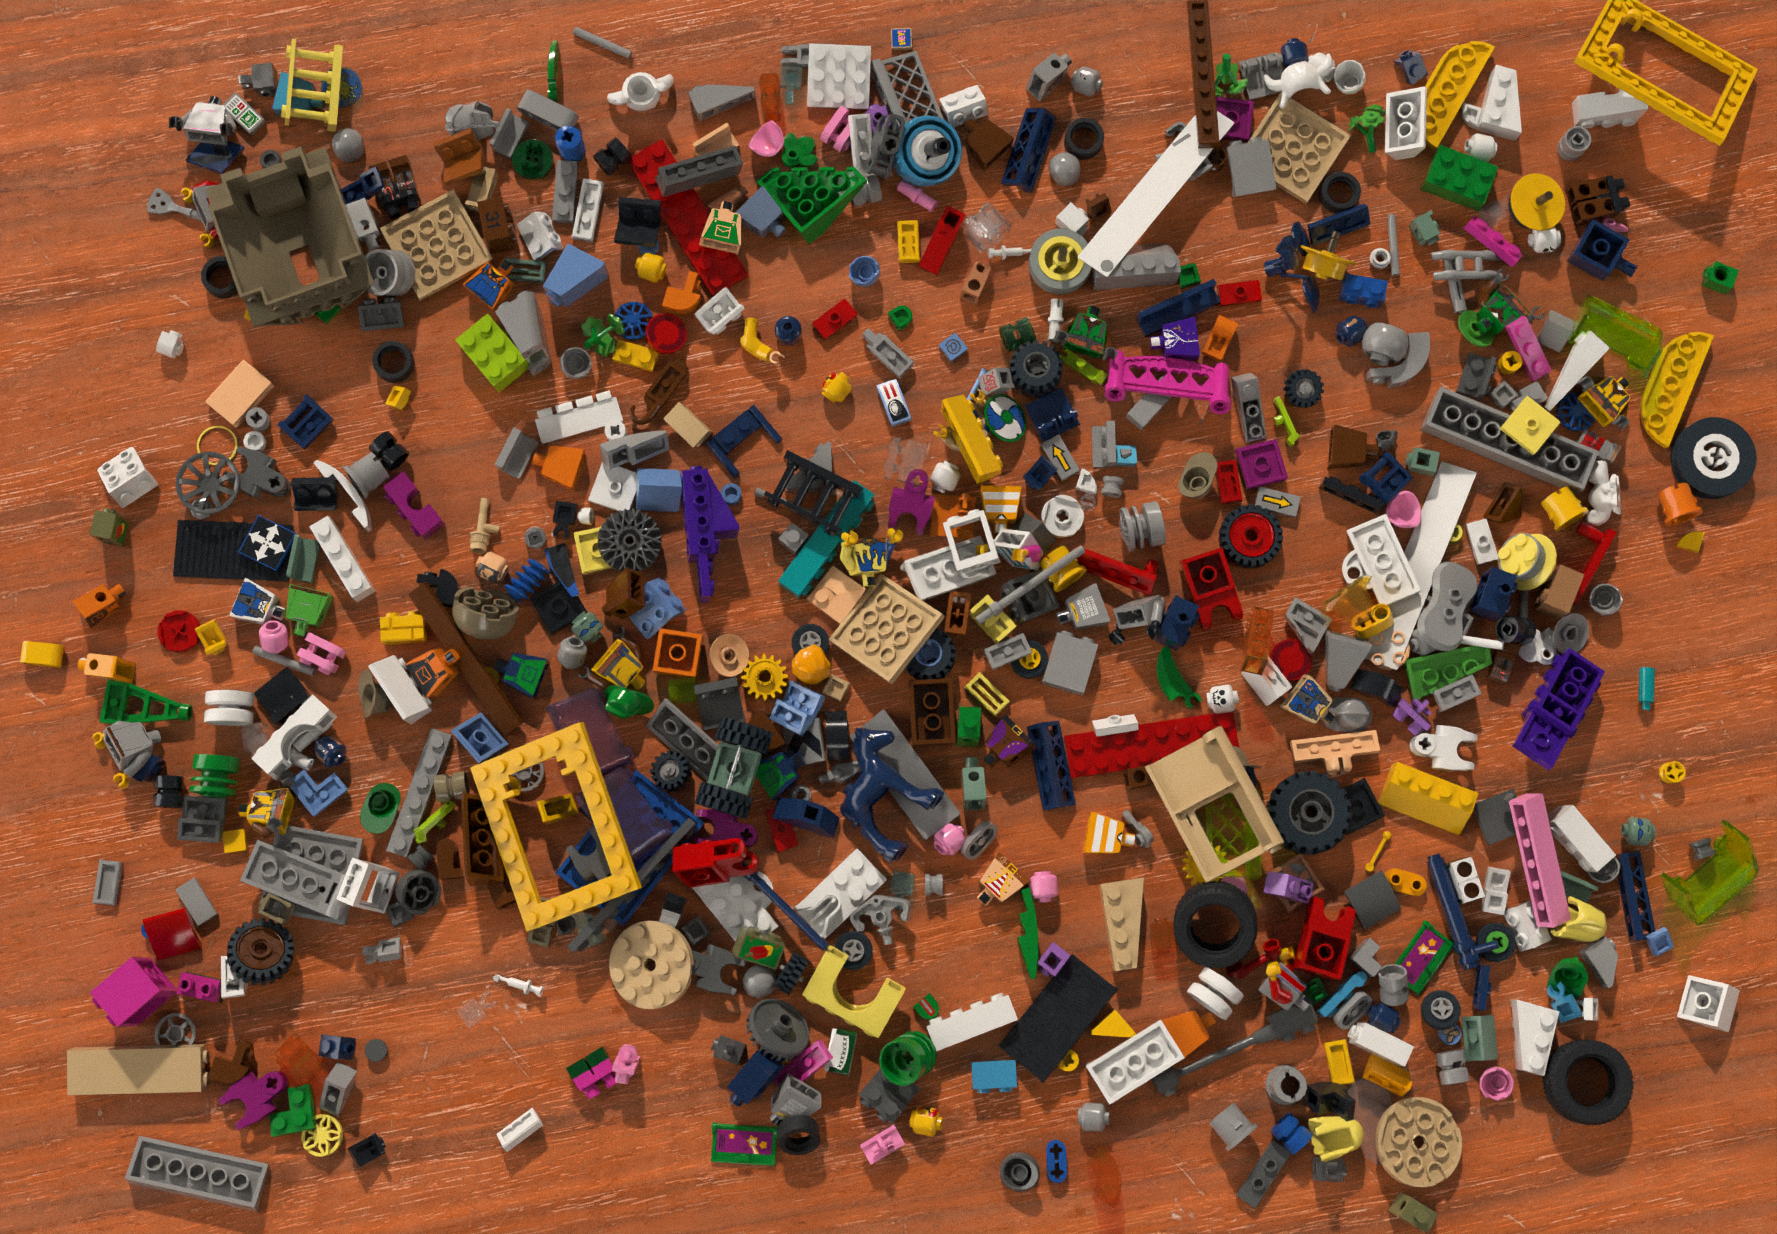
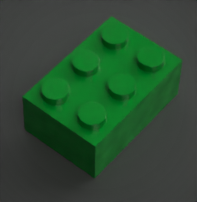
(1459, 178)

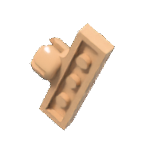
(1335, 750)

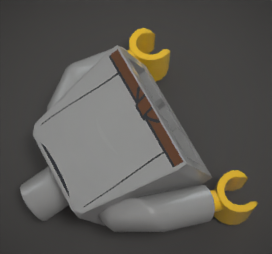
(129, 747)

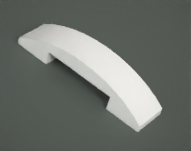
(361, 511)

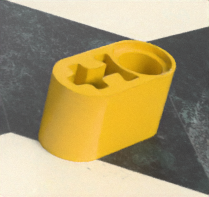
(1379, 624)
(42, 654)

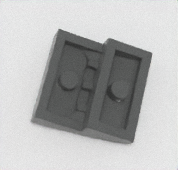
(1495, 818)
(202, 819)
(1372, 899)

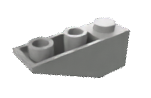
(1249, 406)

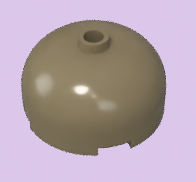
(479, 618)

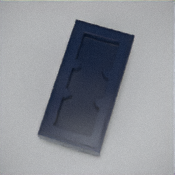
(1481, 988)

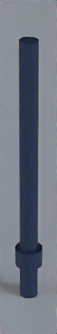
(781, 904)

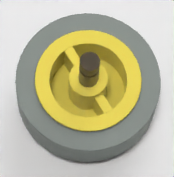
(1056, 262)

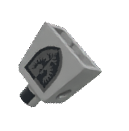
(1048, 75)

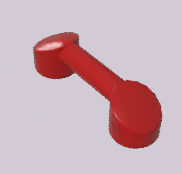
(1272, 951)

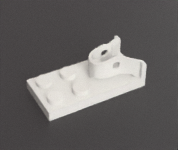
(936, 571)
(840, 894)
(1135, 1061)

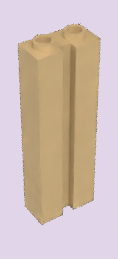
(137, 1069)

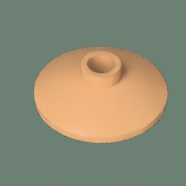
(737, 655)

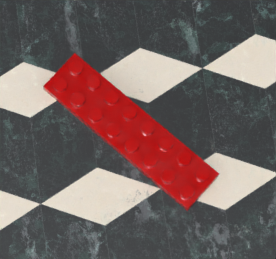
(686, 219)
(1153, 741)

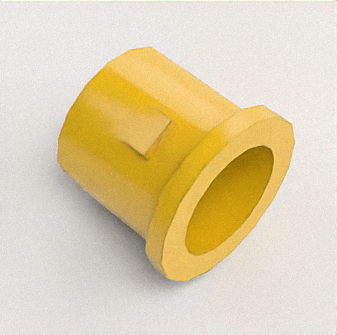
(1563, 508)
(1067, 575)

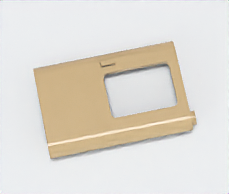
(1199, 776)

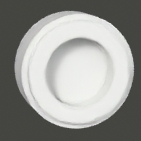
(255, 441)

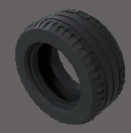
(1209, 954)
(1619, 1082)

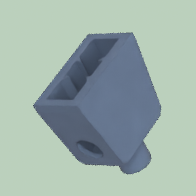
(762, 214)

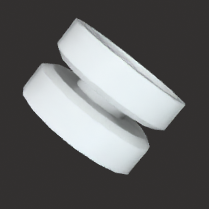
(228, 708)
(1217, 991)

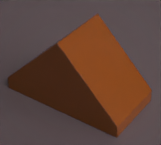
(957, 613)

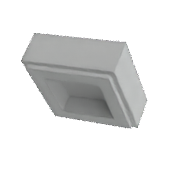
(1503, 395)

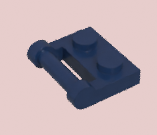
(310, 426)
(1391, 482)

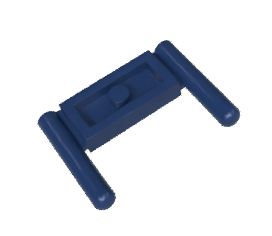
(736, 433)

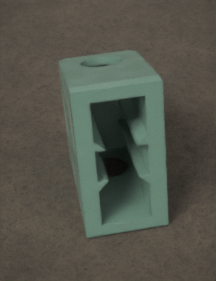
(973, 791)

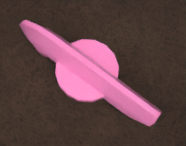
(1617, 227)

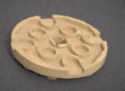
(629, 964)
(1397, 1149)

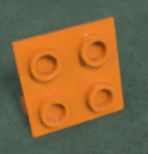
(949, 506)

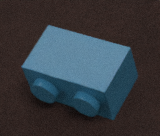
(994, 1074)

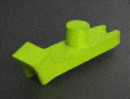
(1083, 367)
(1283, 418)
(434, 819)

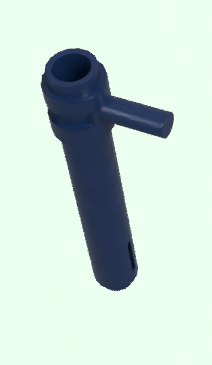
(1463, 944)

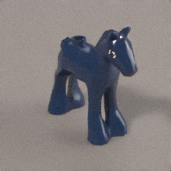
(873, 785)

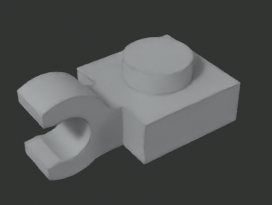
(1534, 391)
(385, 951)

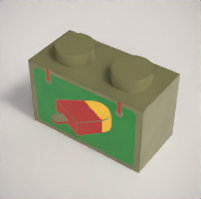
(109, 527)
(759, 947)

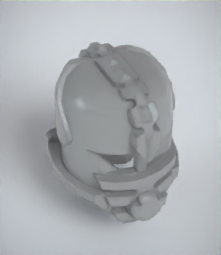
(474, 116)

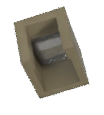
(276, 908)

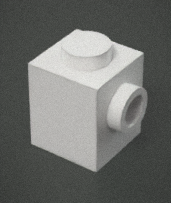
(1073, 219)

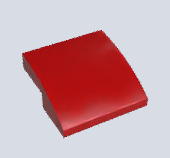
(171, 933)

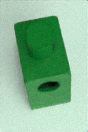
(968, 726)

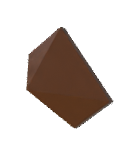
(1505, 505)

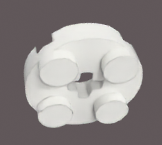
(1073, 512)

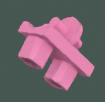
(625, 1063)
(882, 1144)

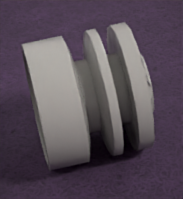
(1147, 525)

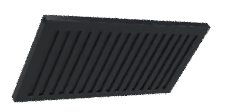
(212, 550)
(1058, 1018)

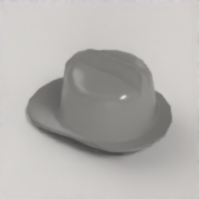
(1350, 715)

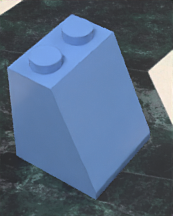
(573, 276)

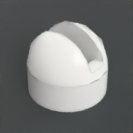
(586, 516)

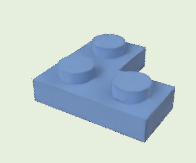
(317, 797)

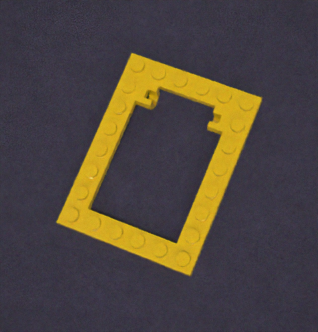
(1595, 58)
(575, 750)

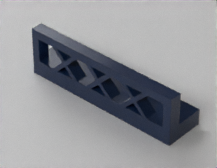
(1033, 149)
(1178, 307)
(1047, 765)
(1629, 896)

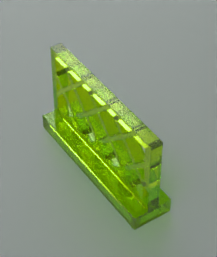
(1253, 867)

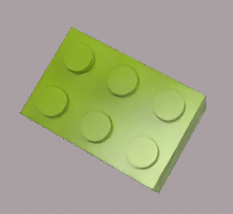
(493, 353)

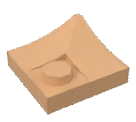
(836, 594)

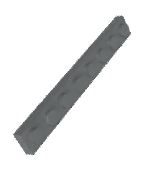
(611, 910)

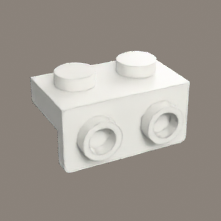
(964, 106)
(539, 235)
(719, 312)
(1524, 927)

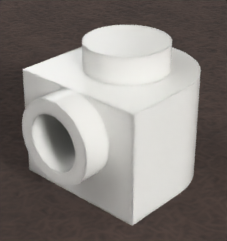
(170, 344)

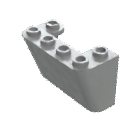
(526, 329)

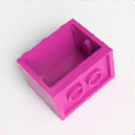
(133, 992)

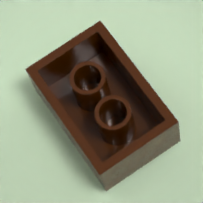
(932, 712)

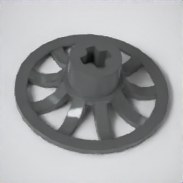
(208, 484)

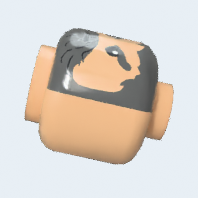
(492, 567)

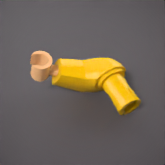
(755, 346)

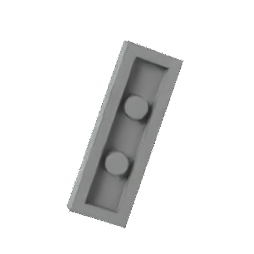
(565, 191)

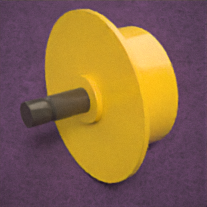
(1326, 262)

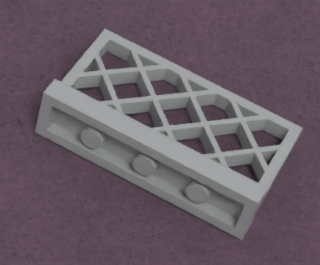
(889, 95)

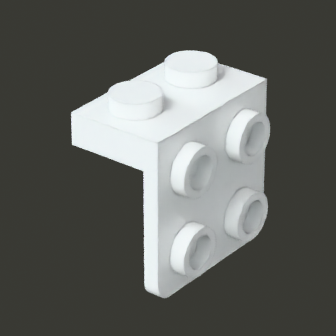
(126, 477)

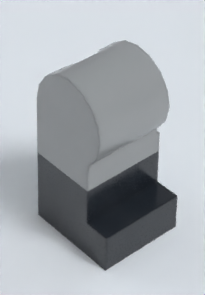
(673, 909)

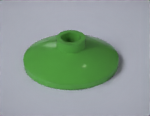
(1468, 327)

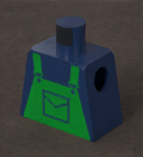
(523, 673)
(779, 773)

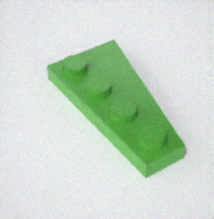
(1444, 668)

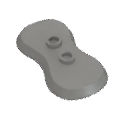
(1442, 620)

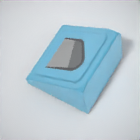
(1126, 456)

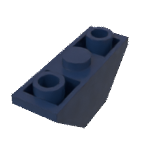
(806, 816)

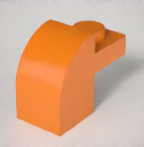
(683, 301)

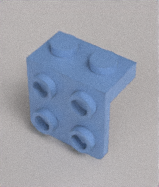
(659, 608)

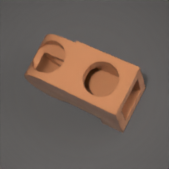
(975, 283)

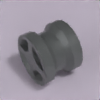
(1702, 848)
(421, 857)

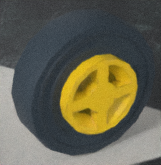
(1028, 669)

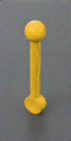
(1370, 866)

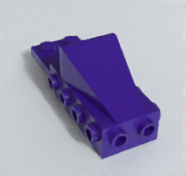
(705, 522)
(1558, 707)

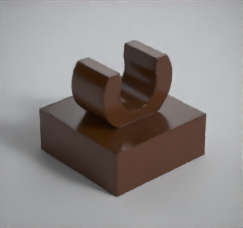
(1098, 207)

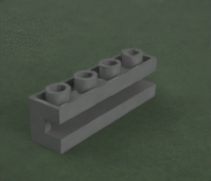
(699, 171)

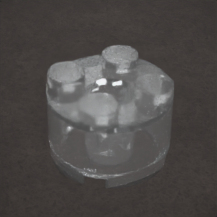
(986, 228)

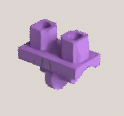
(1420, 722)

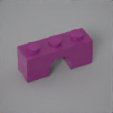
(401, 492)

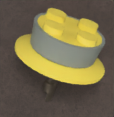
(1529, 557)

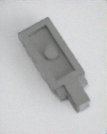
(888, 353)

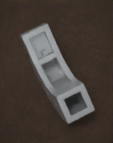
(1414, 360)

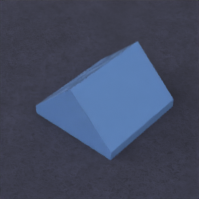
(658, 490)
(480, 738)

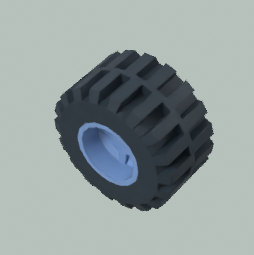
(934, 658)

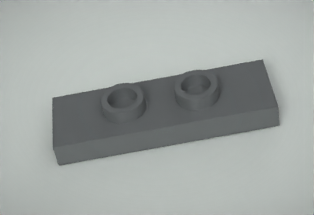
(1263, 1173)

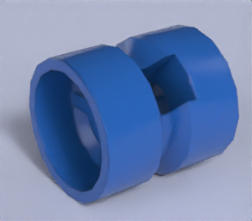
(1292, 1134)

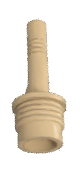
(480, 539)

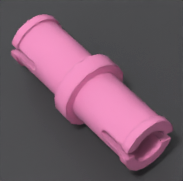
(917, 195)

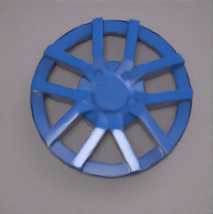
(633, 319)
(1575, 412)

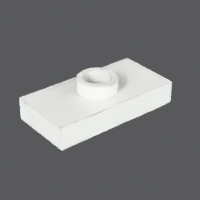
(1481, 541)
(1115, 724)
(519, 1129)

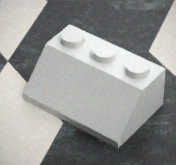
(1405, 123)
(401, 688)

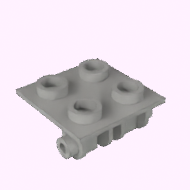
(1254, 71)

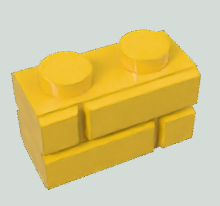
(403, 629)

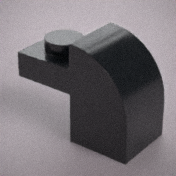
(446, 585)
(1376, 686)
(836, 735)
(1329, 1097)

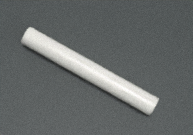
(1481, 642)

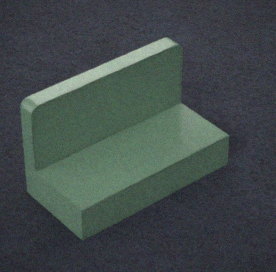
(303, 559)
(1577, 888)
(1479, 1038)

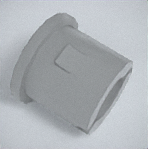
(366, 474)
(1274, 1080)
(1232, 1126)

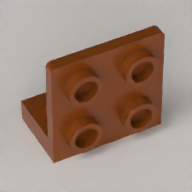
(461, 156)

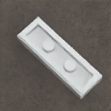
(860, 141)
(588, 210)

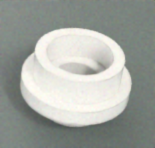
(1382, 253)

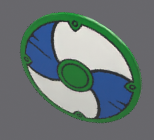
(1005, 418)

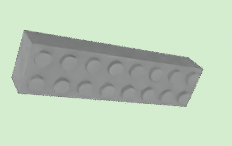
(1478, 430)

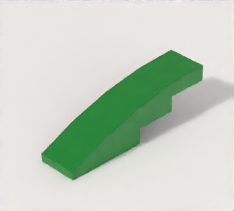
(1029, 942)

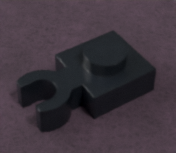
(564, 515)

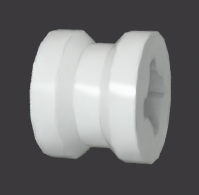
(617, 433)

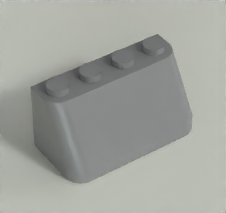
(1141, 267)

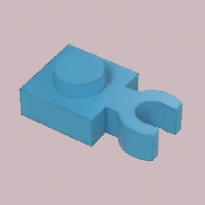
(1566, 1005)

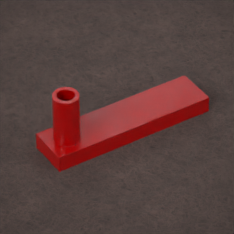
(1602, 541)
(1119, 572)

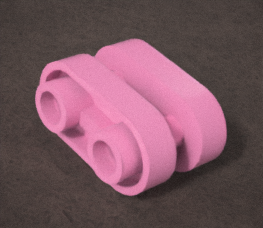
(842, 141)
(325, 665)

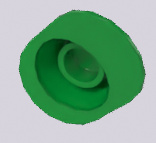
(626, 703)
(380, 808)
(1571, 974)

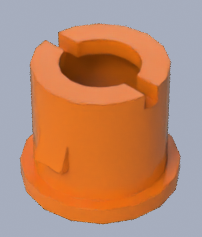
(1678, 504)

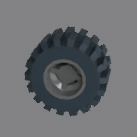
(1036, 368)

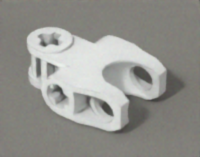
(1443, 748)

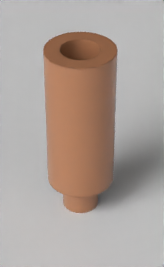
(734, 196)

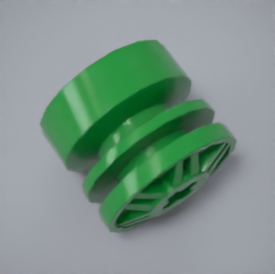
(214, 775)
(907, 1058)

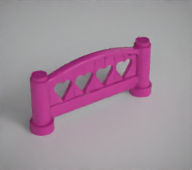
(1213, 390)

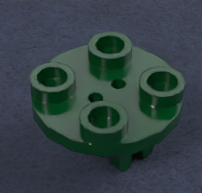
(530, 168)

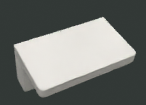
(1269, 685)

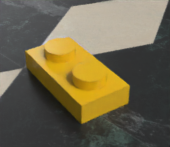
(635, 355)

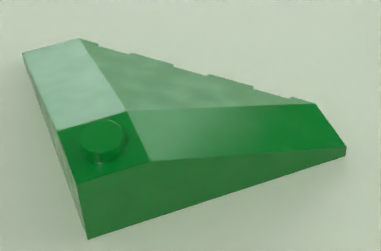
(812, 197)

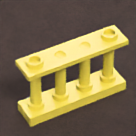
(332, 77)

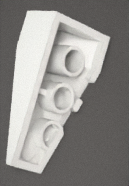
(1580, 360)

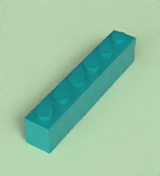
(823, 547)

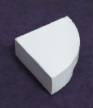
(1471, 115)
(1086, 483)

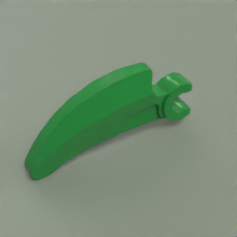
(552, 68)
(1171, 681)

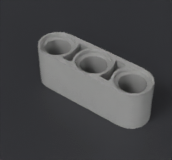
(546, 111)

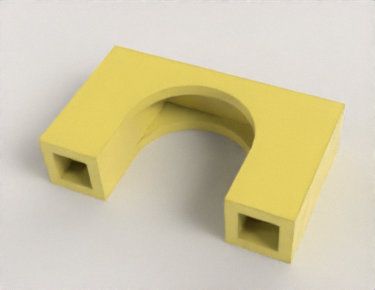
(869, 1017)

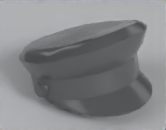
(1019, 1171)

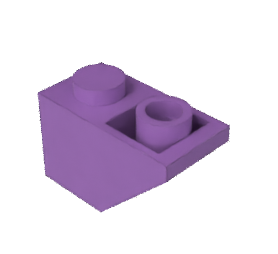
(1288, 887)

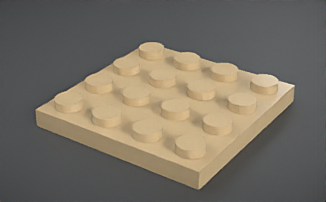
(1300, 146)
(439, 242)
(886, 628)

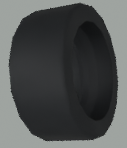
(1091, 125)
(1345, 178)
(206, 273)
(385, 348)
(797, 1124)

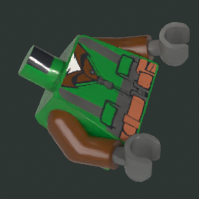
(1500, 307)
(1087, 335)

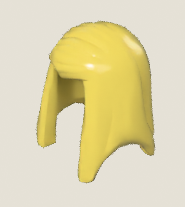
(1585, 925)
(1334, 1136)

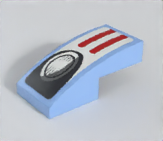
(894, 402)

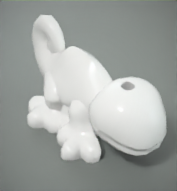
(1604, 495)

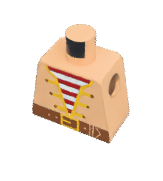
(1001, 880)

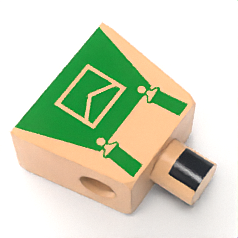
(722, 229)

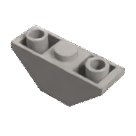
(823, 458)

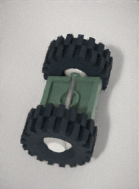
(734, 767)

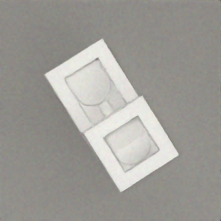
(1495, 890)

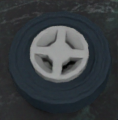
(808, 635)
(855, 943)
(1445, 1004)

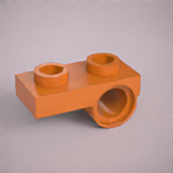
(1219, 338)

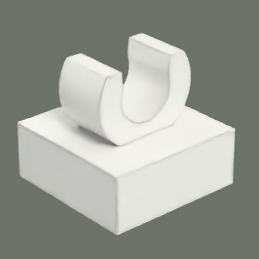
(1590, 1008)

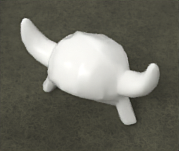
(1299, 77)
(641, 91)

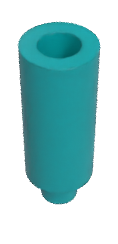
(1646, 687)

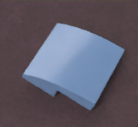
(797, 708)

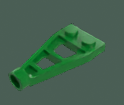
(116, 702)

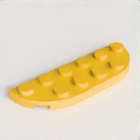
(1450, 86)
(1672, 385)

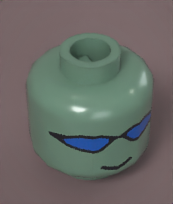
(587, 627)
(1638, 831)

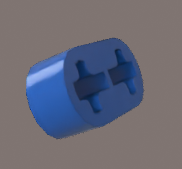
(1050, 1162)

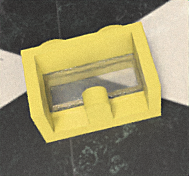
(995, 627)

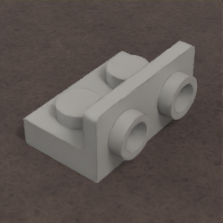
(1104, 445)

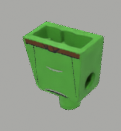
(307, 608)

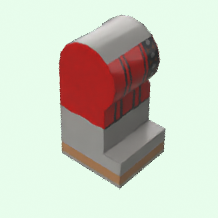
(1606, 449)

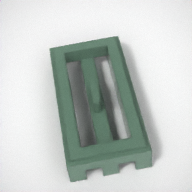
(521, 278)

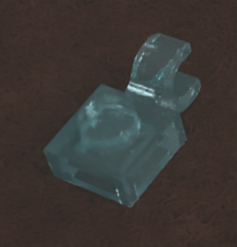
(790, 80)
(902, 885)

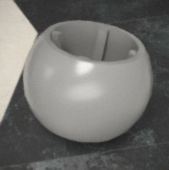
(1384, 343)

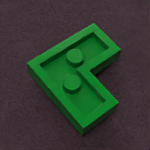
(299, 1117)

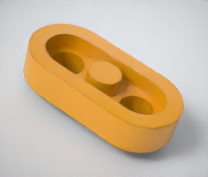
(1405, 882)

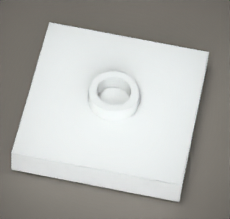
(614, 488)

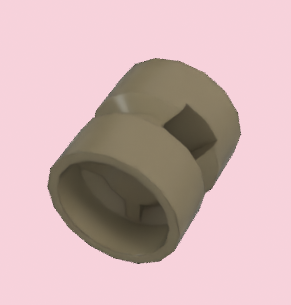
(449, 787)

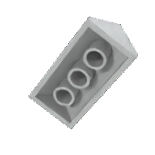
(684, 737)

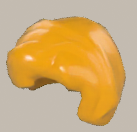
(811, 665)

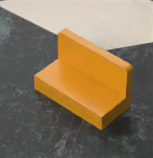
(1387, 1075)

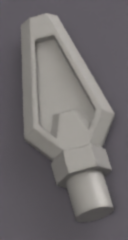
(841, 773)

